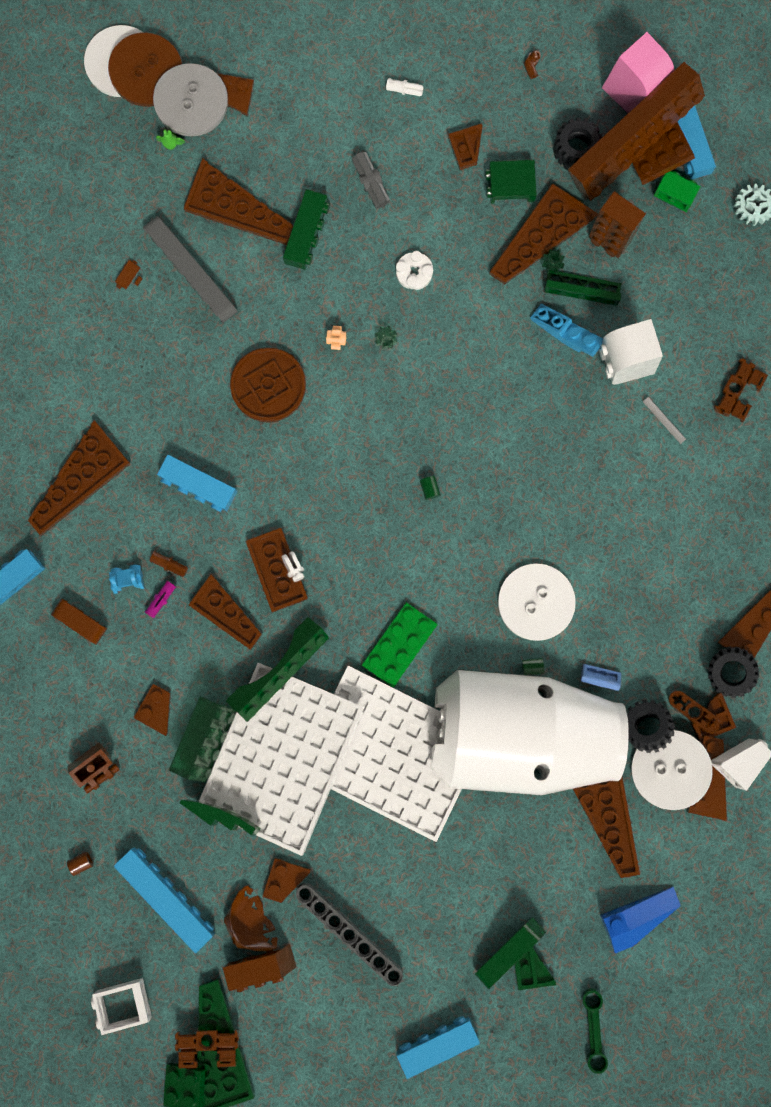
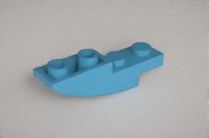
(566, 331)

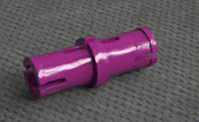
(152, 610)

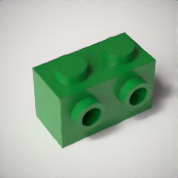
(677, 191)

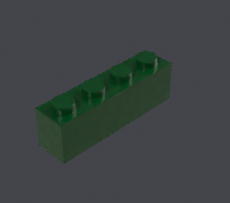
(305, 229)

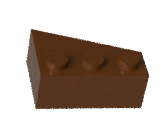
(259, 969)

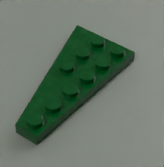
(222, 1084)

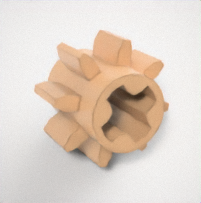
(336, 337)

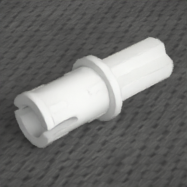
(404, 87)

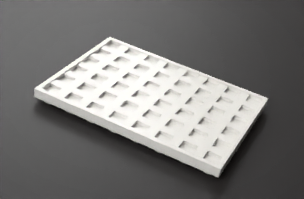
(391, 757)
(284, 761)

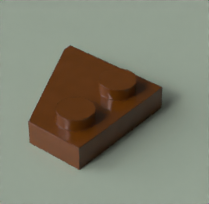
(466, 146)
(155, 710)

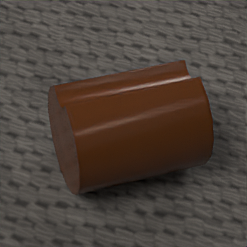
(79, 863)

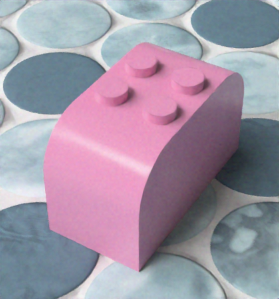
(638, 72)

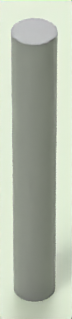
(664, 420)

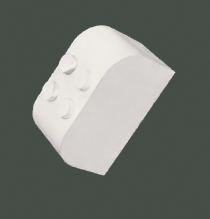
(631, 352)

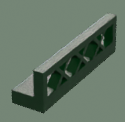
(582, 292)

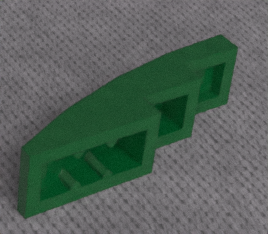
(213, 814)

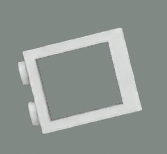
(141, 1001)

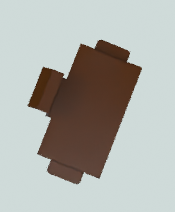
(128, 274)

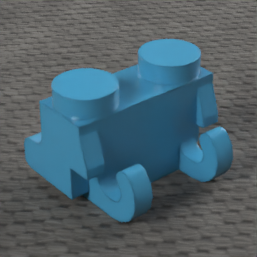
(124, 578)

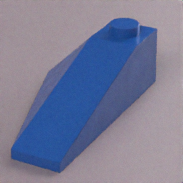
(635, 920)

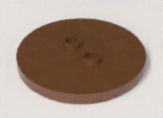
(139, 64)
(268, 385)

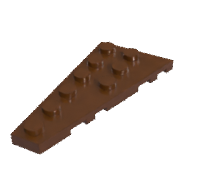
(84, 473)
(609, 816)

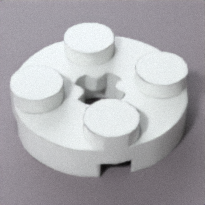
(414, 260)

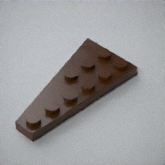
(228, 203)
(548, 226)

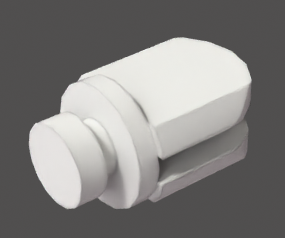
(291, 571)

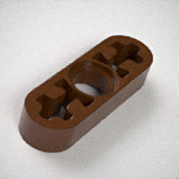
(703, 725)

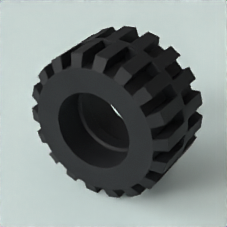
(574, 129)
(728, 688)
(656, 740)

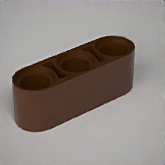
(78, 621)

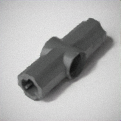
(371, 179)

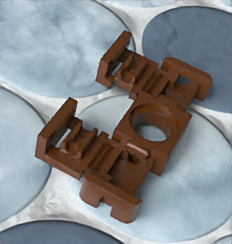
(729, 399)
(225, 1042)

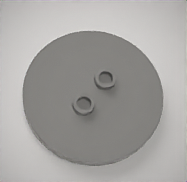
(190, 99)

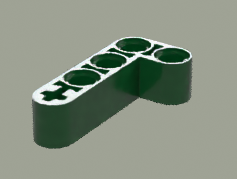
(510, 953)

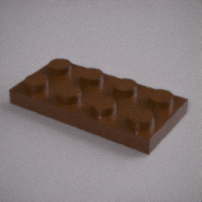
(267, 558)

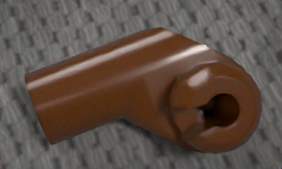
(530, 63)

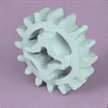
(752, 206)

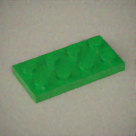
(399, 645)

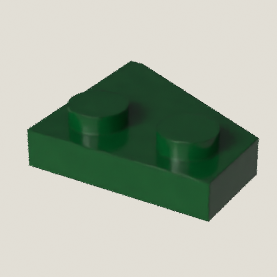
(532, 972)

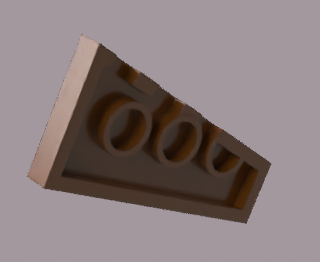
(222, 610)
(714, 801)

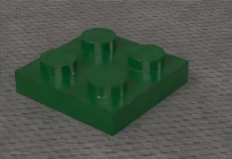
(183, 1086)

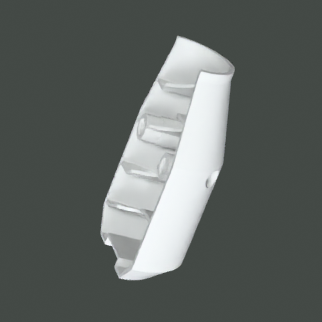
(503, 730)

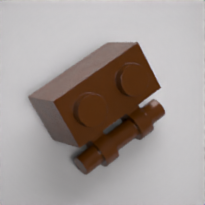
(90, 765)

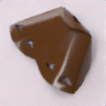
(246, 923)

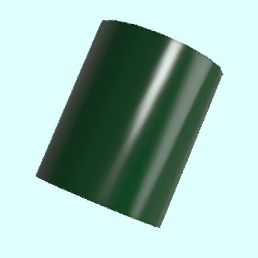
(430, 488)
(533, 666)

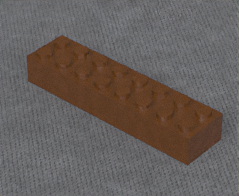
(637, 131)

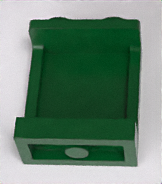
(511, 180)

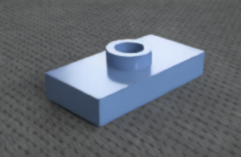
(601, 677)

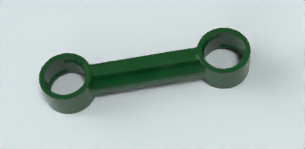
(594, 1031)

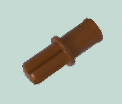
(168, 564)

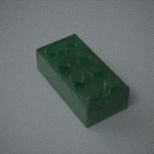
(202, 740)

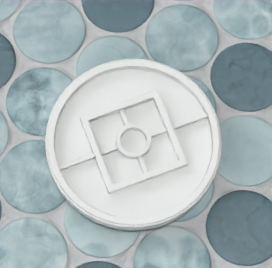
(98, 55)
(536, 602)
(675, 775)

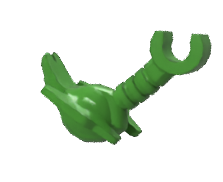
(170, 140)

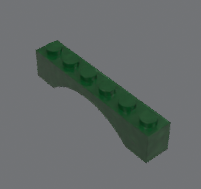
(252, 697)

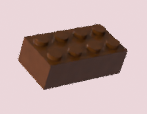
(616, 225)

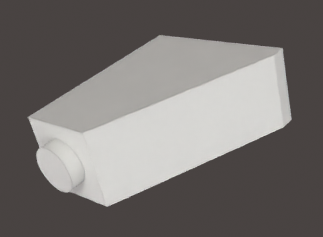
(743, 762)

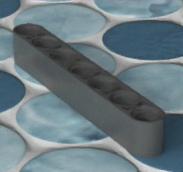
(190, 269)
(353, 943)

